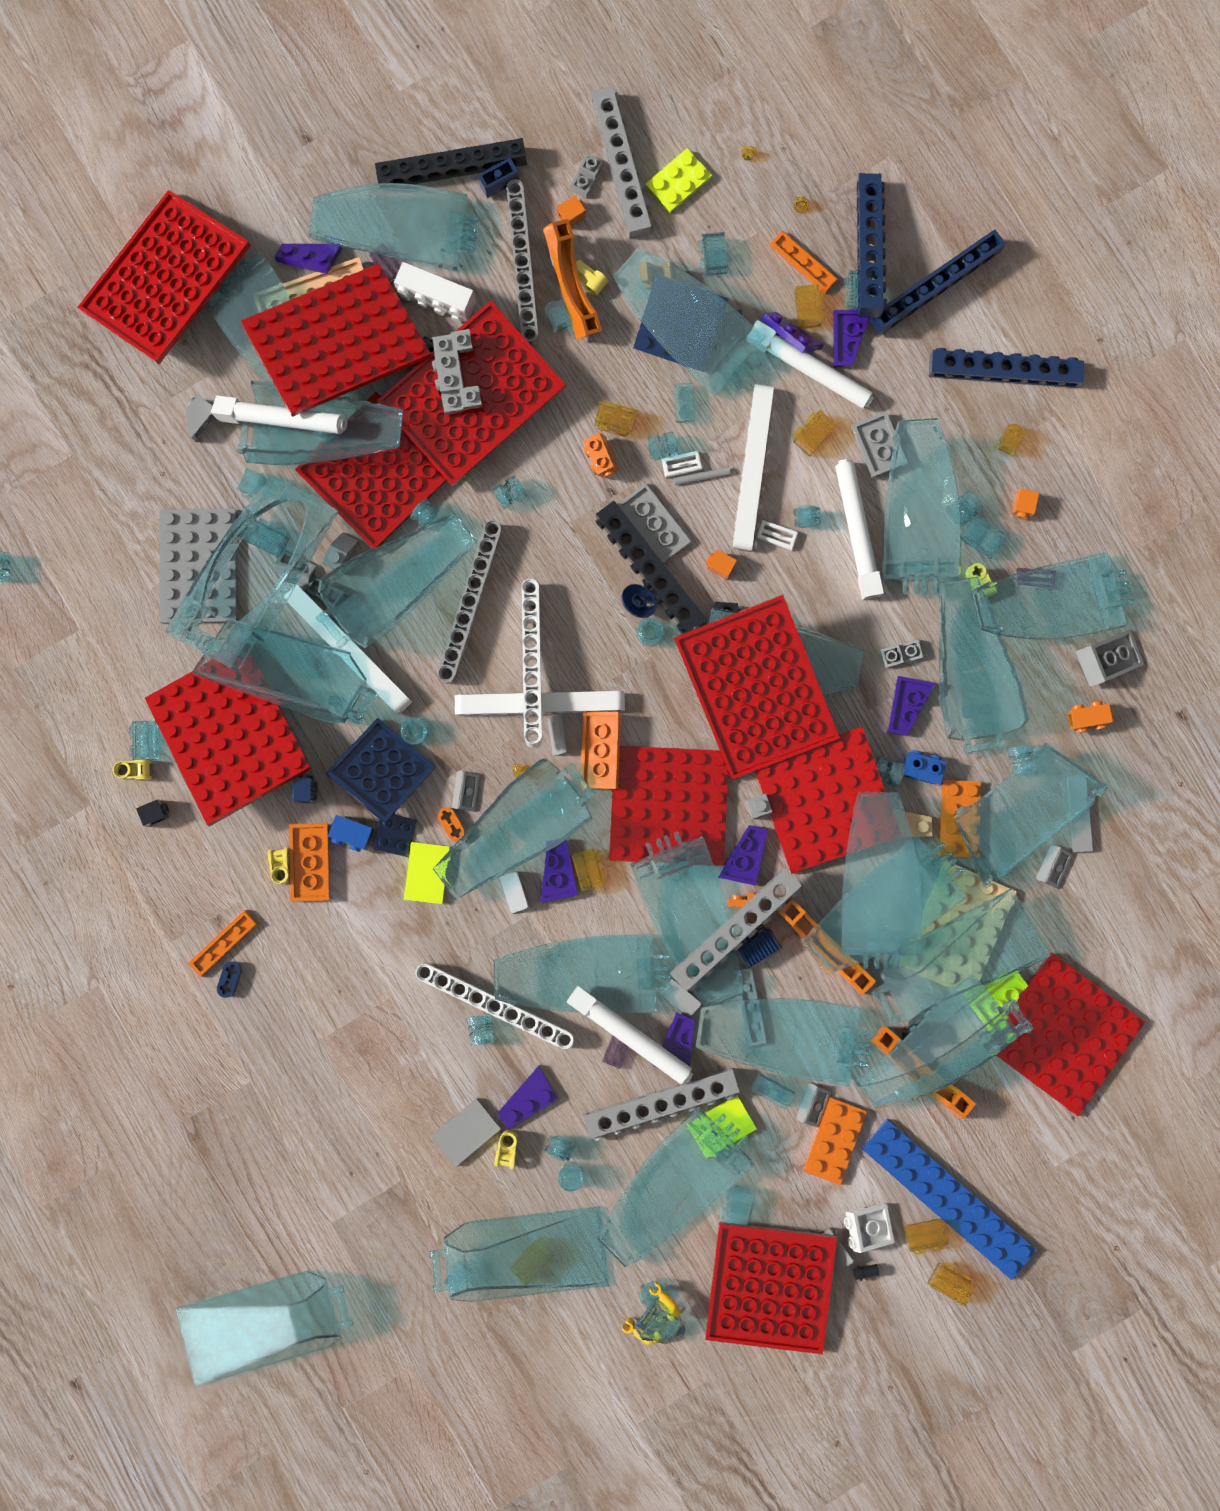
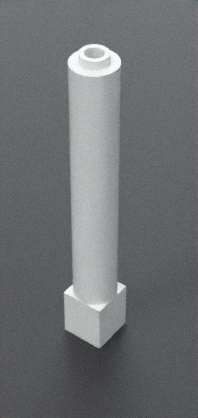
(813, 367)
(233, 411)
(869, 577)
(629, 1035)

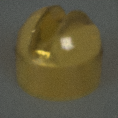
(748, 152)
(801, 209)
(518, 769)

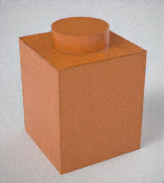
(573, 210)
(1025, 503)
(721, 564)

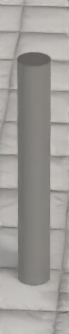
(702, 476)

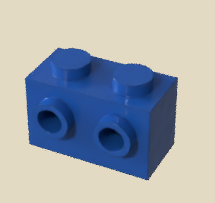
(924, 768)
(350, 832)

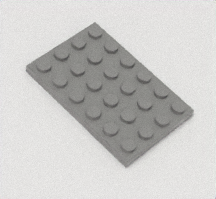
(185, 545)

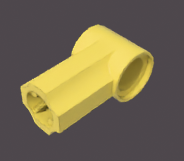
(593, 280)

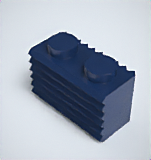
(497, 177)
(304, 789)
(759, 946)

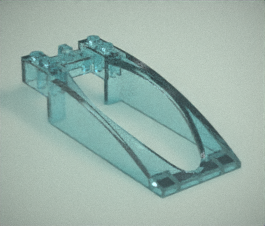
(262, 617)

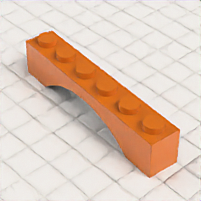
(561, 247)
(803, 924)
(949, 1097)

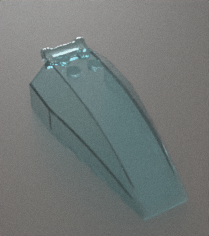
(368, 431)
(387, 583)
(976, 677)
(522, 823)
(949, 1044)

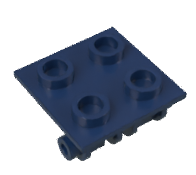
(395, 835)

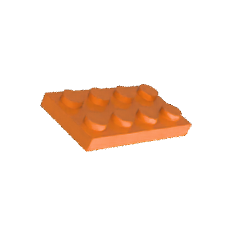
(601, 749)
(953, 796)
(309, 862)
(834, 1141)

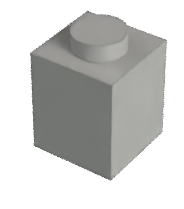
(759, 806)

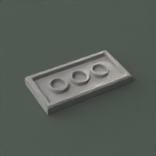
(654, 523)

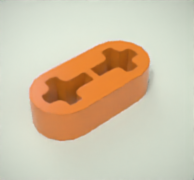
(455, 821)

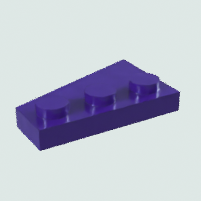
(309, 256)
(794, 335)
(847, 336)
(906, 704)
(746, 858)
(558, 875)
(528, 1099)

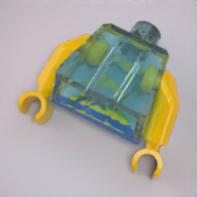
(659, 1321)

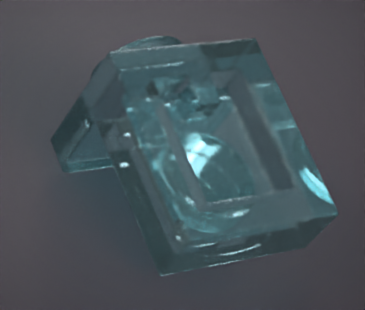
(646, 1296)

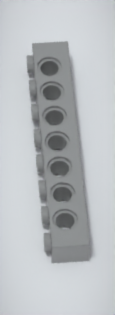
(603, 99)
(680, 972)
(593, 1118)

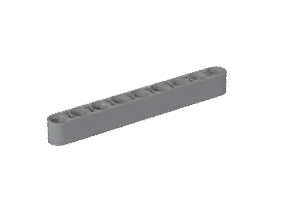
(522, 254)
(469, 592)

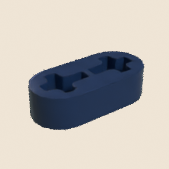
(224, 978)

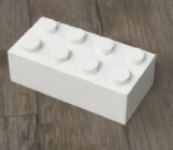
(435, 293)

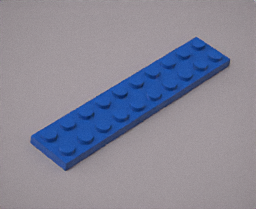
(949, 1199)

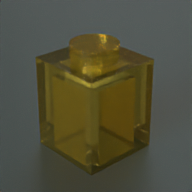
(1011, 439)

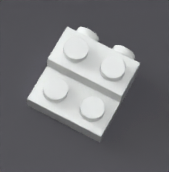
(869, 1228)

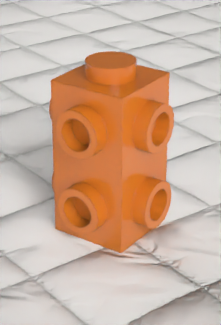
(601, 456)
(1096, 715)

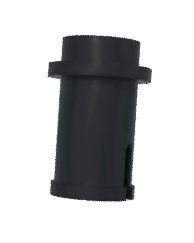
(866, 1272)

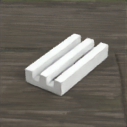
(683, 464)
(774, 542)

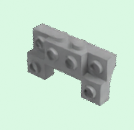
(448, 367)

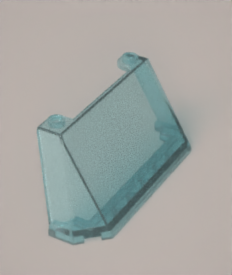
(1025, 812)

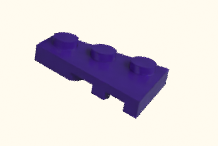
(680, 1038)

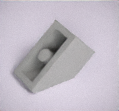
(198, 417)
(339, 551)

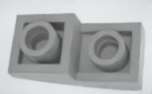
(586, 175)
(902, 653)

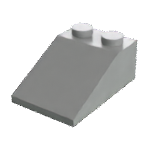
(1109, 658)

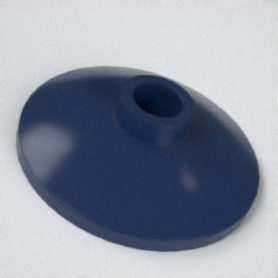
(638, 601)

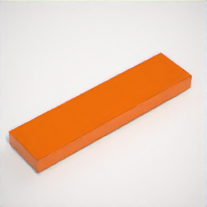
(803, 262)
(223, 943)

